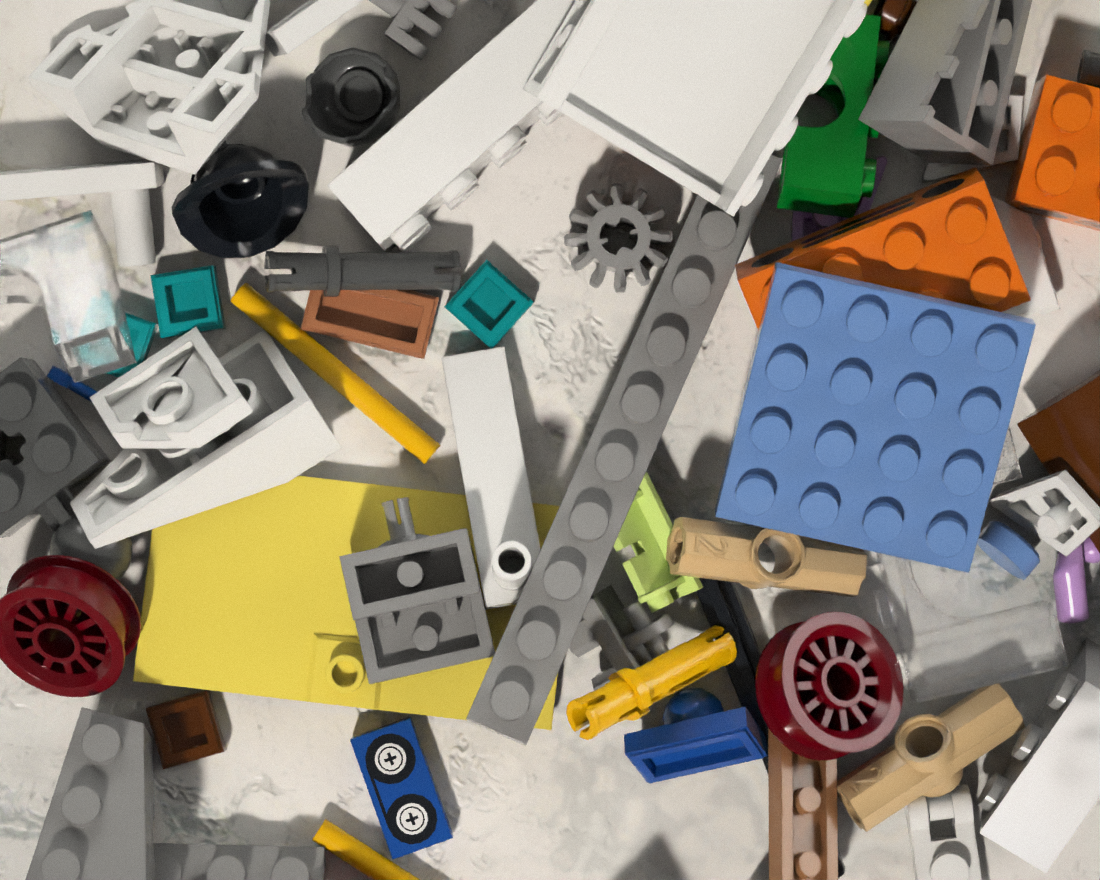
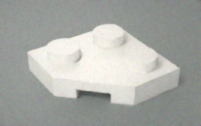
(172, 399)

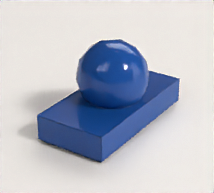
(695, 738)

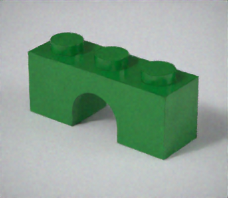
(827, 165)

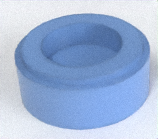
(1008, 549)

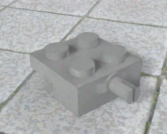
(416, 600)

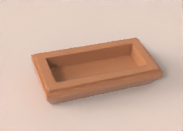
(375, 318)

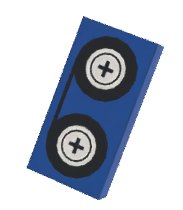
(401, 787)

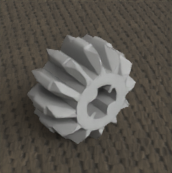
(610, 218)

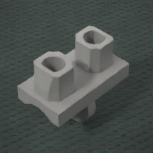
(623, 633)

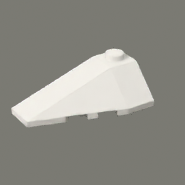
(258, 453)

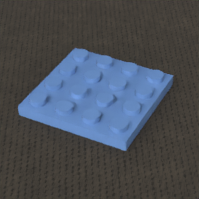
(873, 417)

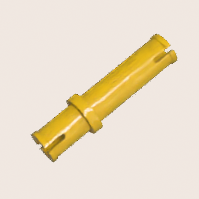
(635, 690)

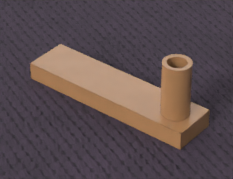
(801, 815)

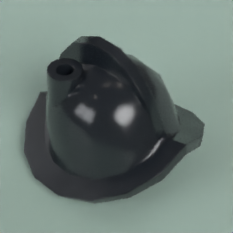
(241, 202)

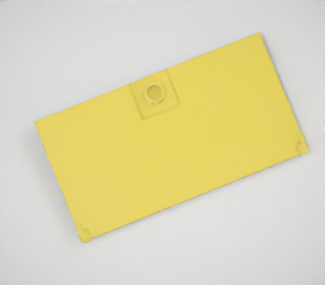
(262, 606)

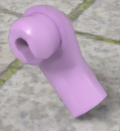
(1071, 582)

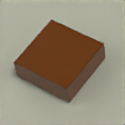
(186, 729)

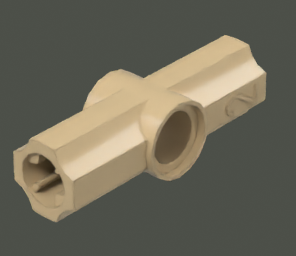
(731, 555)
(954, 738)

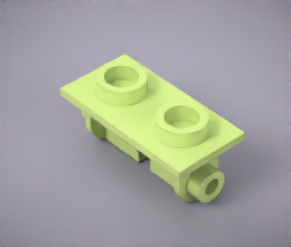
(647, 532)

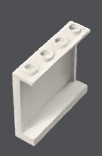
(694, 81)

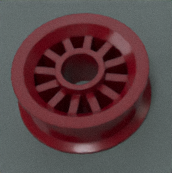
(67, 626)
(796, 693)

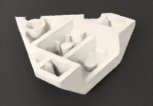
(163, 78)

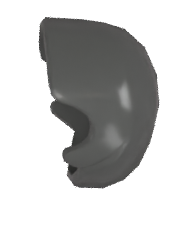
(352, 97)

